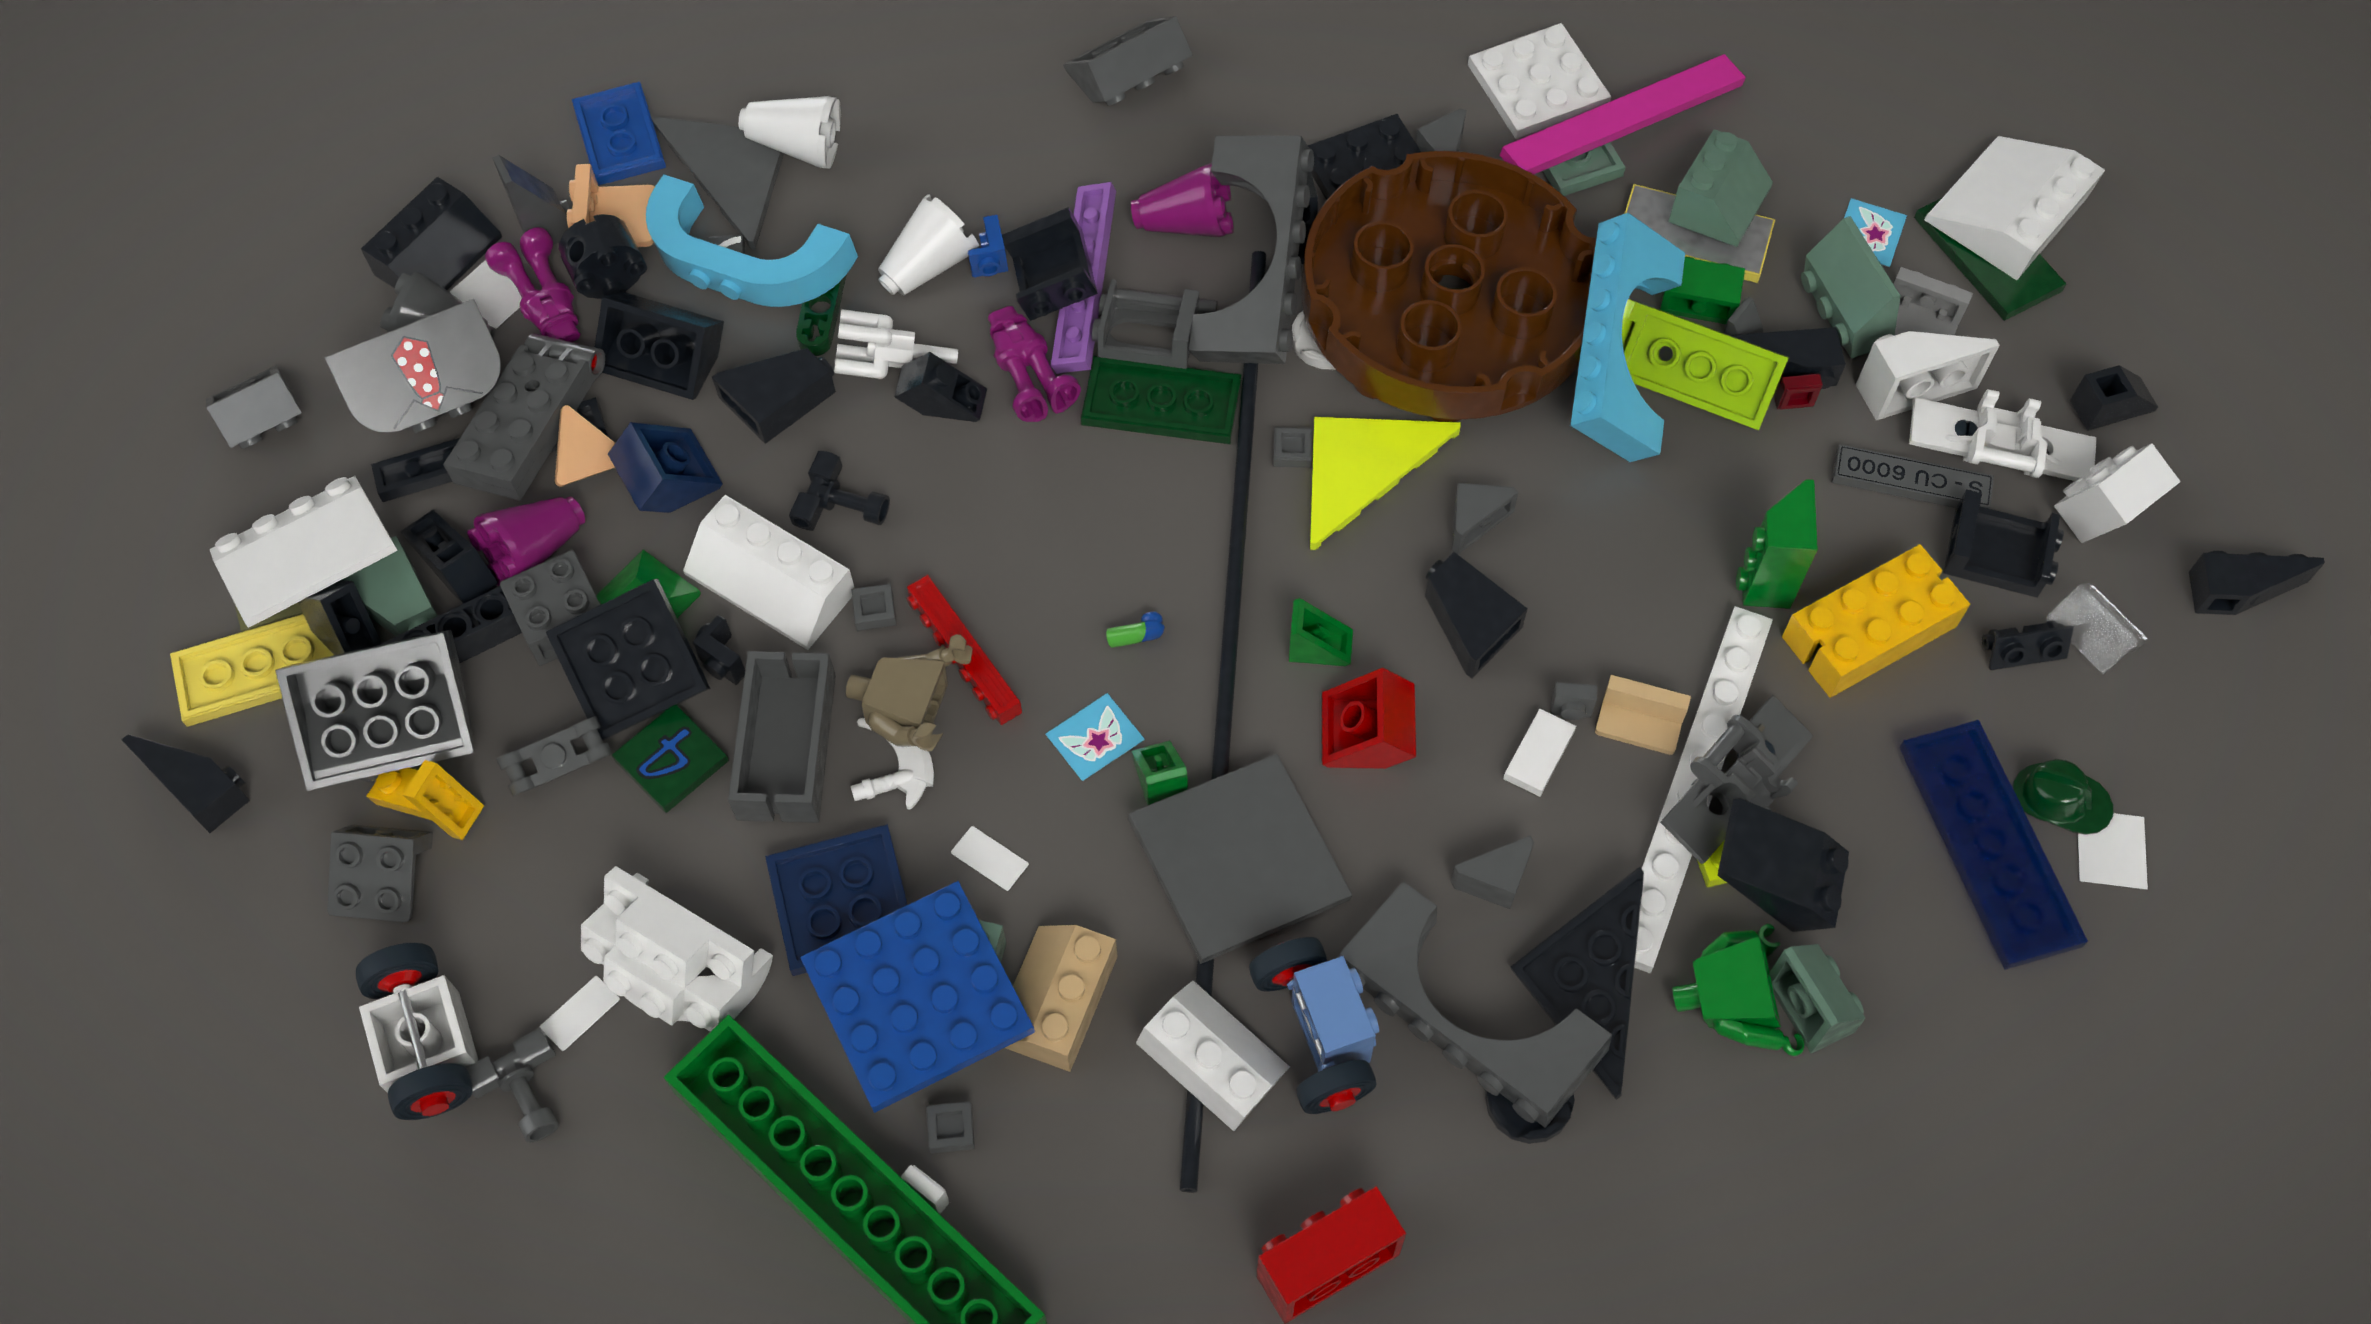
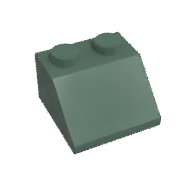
(1815, 996)

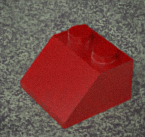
(1369, 722)

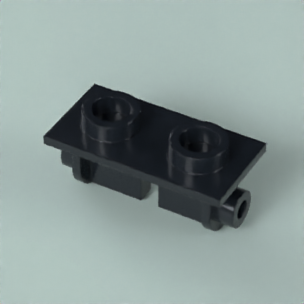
(2034, 645)

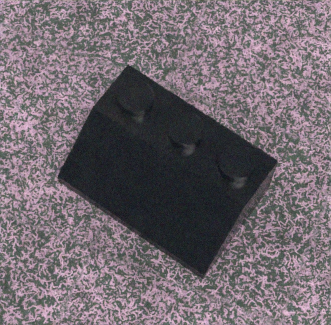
(433, 235)
(657, 343)

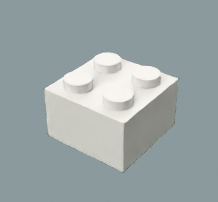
(2116, 492)

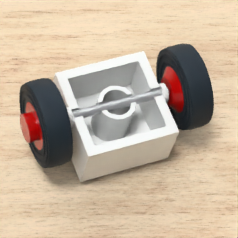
(415, 1031)

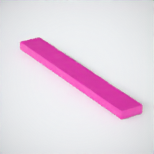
(1623, 115)

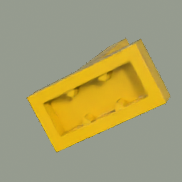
(429, 795)

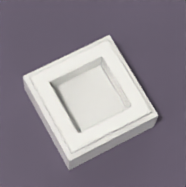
(926, 1187)

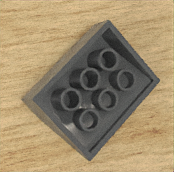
(377, 709)

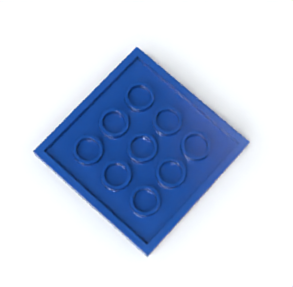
(917, 996)

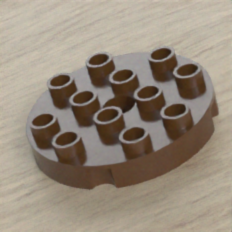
(1434, 348)

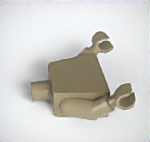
(907, 693)

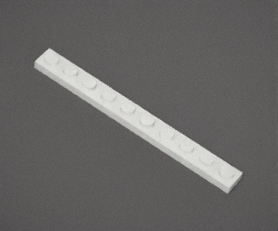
(1722, 699)

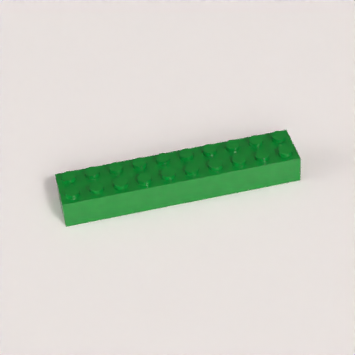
(842, 1186)

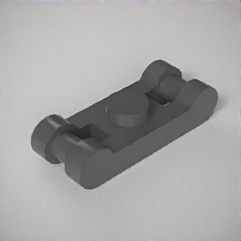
(554, 756)

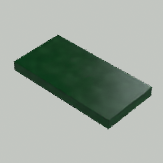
(1999, 289)
(1161, 400)

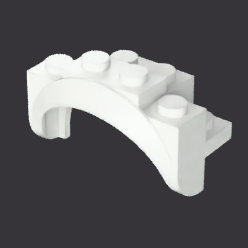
(660, 948)

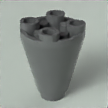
(418, 299)

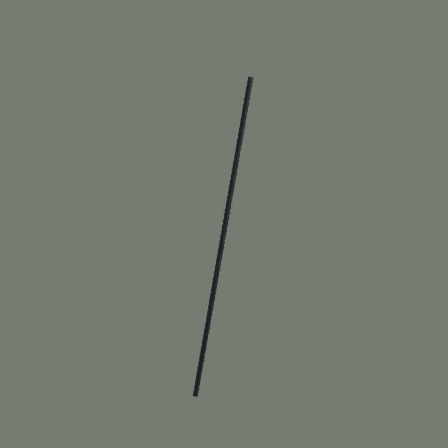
(1226, 687)

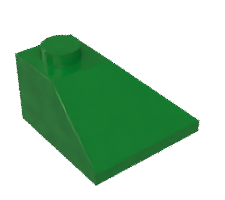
(644, 569)

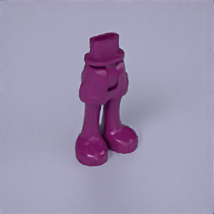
(546, 308)
(1019, 347)

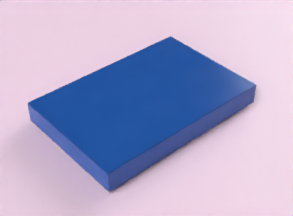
(618, 133)

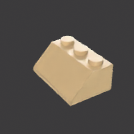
(1061, 990)

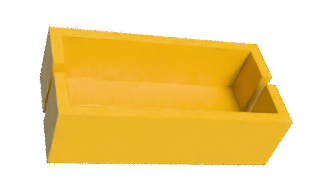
(1875, 620)

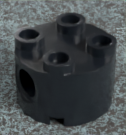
(601, 256)

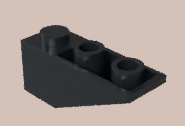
(2238, 582)

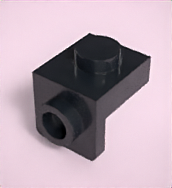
(718, 658)

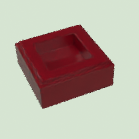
(1798, 391)

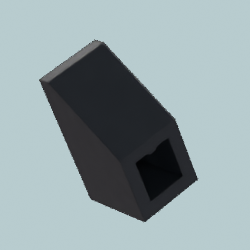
(940, 390)
(2111, 397)

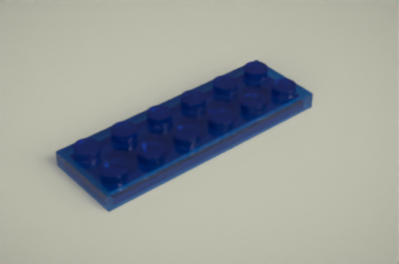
(1993, 845)

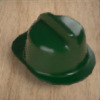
(2064, 796)

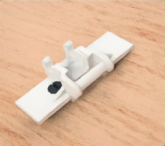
(2002, 437)

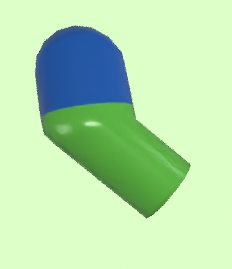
(1146, 630)

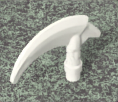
(912, 778)

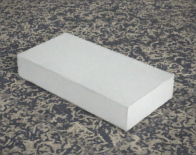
(1539, 752)

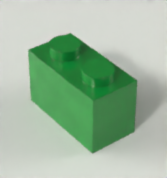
(1706, 292)

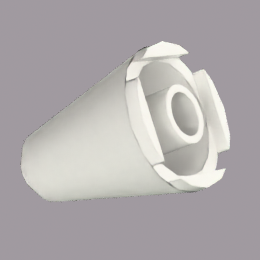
(795, 127)
(925, 247)

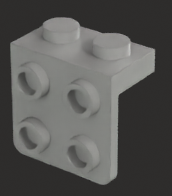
(1928, 304)

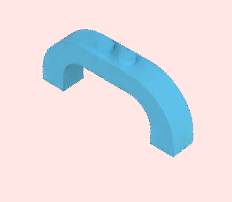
(772, 283)

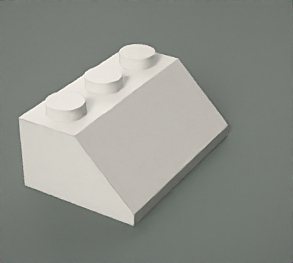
(1212, 1054)

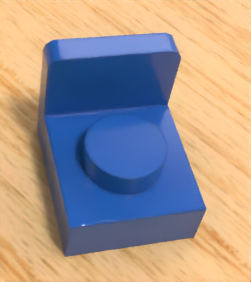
(991, 256)

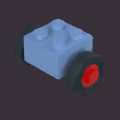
(1330, 1016)

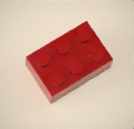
(1329, 1253)

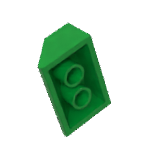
(1780, 551)

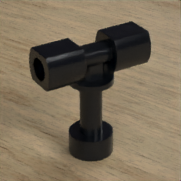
(826, 492)

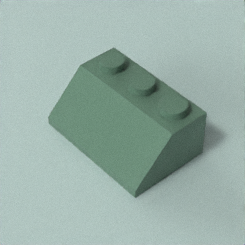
(1721, 189)
(1851, 288)

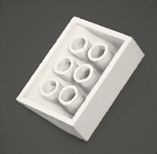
(2015, 201)
(301, 550)

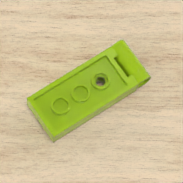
(1706, 365)

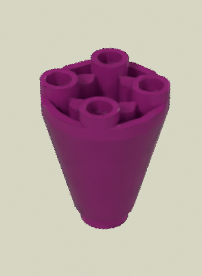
(1186, 206)
(525, 534)

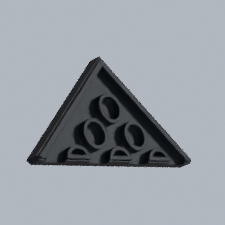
(1592, 969)

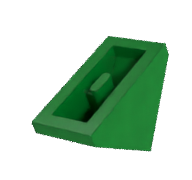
(1318, 637)
(1160, 771)

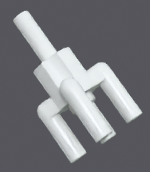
(885, 346)

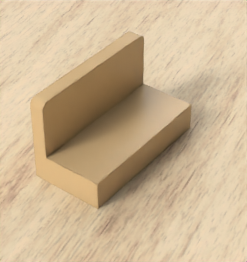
(1642, 714)

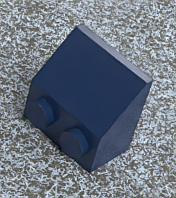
(663, 467)

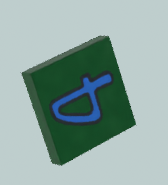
(670, 758)

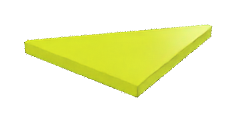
(1362, 462)

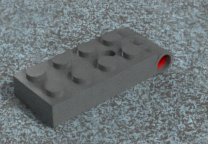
(522, 415)

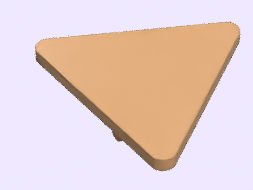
(580, 449)

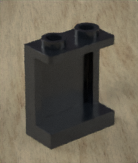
(1050, 264)
(2002, 547)

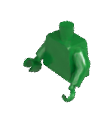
(1738, 991)

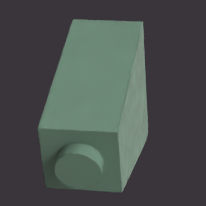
(394, 592)

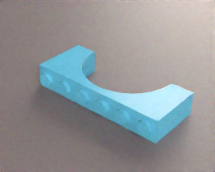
(1605, 397)

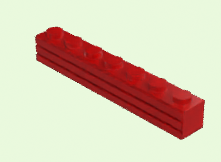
(980, 672)

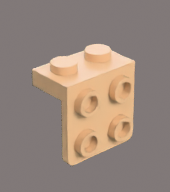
(624, 202)

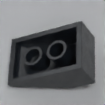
(1784, 867)

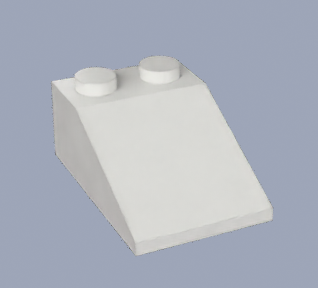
(1921, 367)

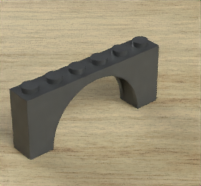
(1259, 323)
(1530, 1072)

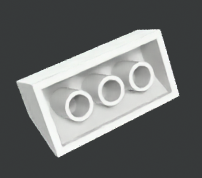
(768, 572)

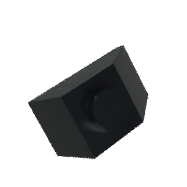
(340, 618)

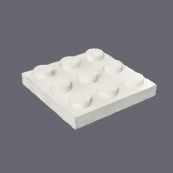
(1538, 80)

